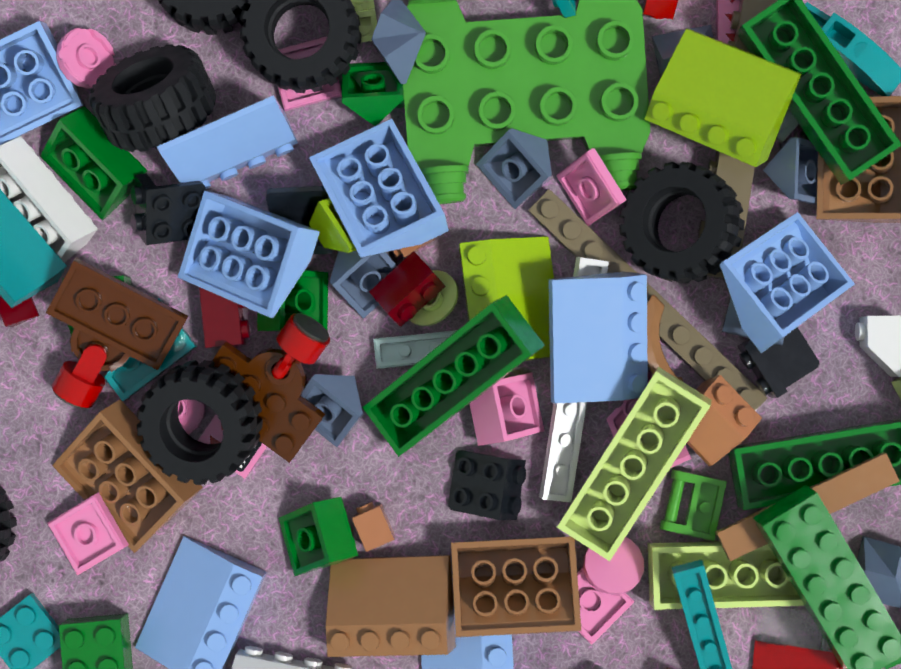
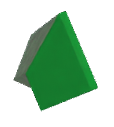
(372, 91)

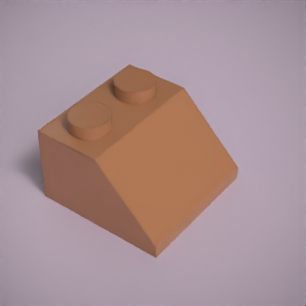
(725, 422)

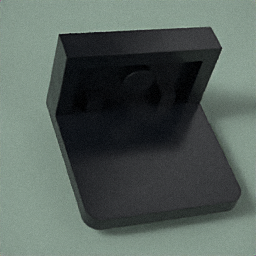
(297, 205)
(164, 211)
(779, 364)
(487, 485)

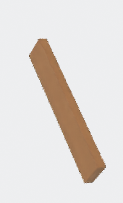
(835, 493)

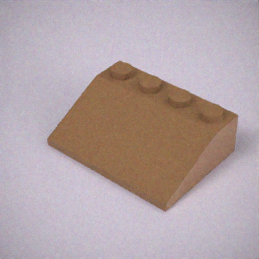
(873, 193)
(112, 463)
(515, 587)
(390, 607)

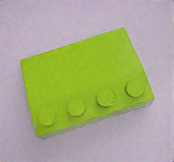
(723, 97)
(512, 269)

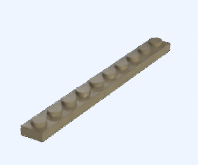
(674, 328)

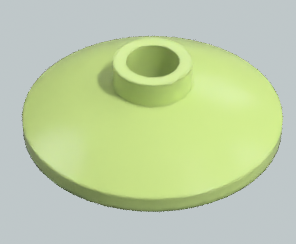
(444, 303)

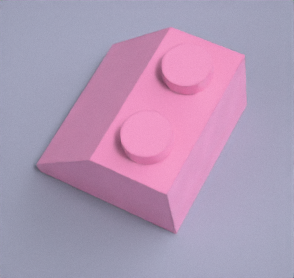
(507, 411)

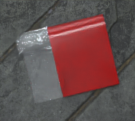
(790, 641)

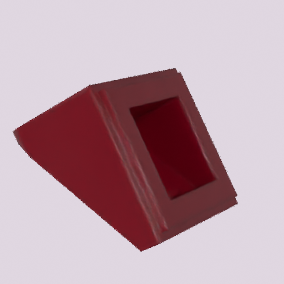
(18, 314)

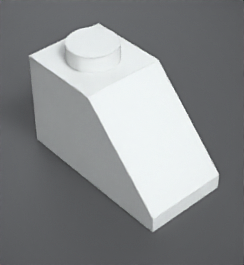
(881, 341)

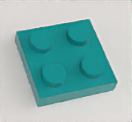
(28, 634)

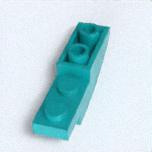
(860, 53)

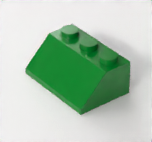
(90, 163)

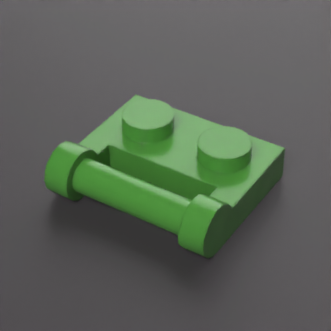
(703, 506)

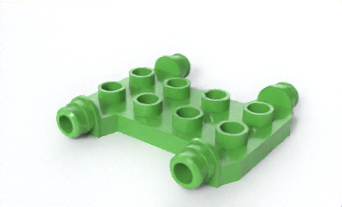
(529, 75)

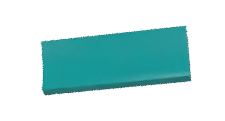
(25, 257)

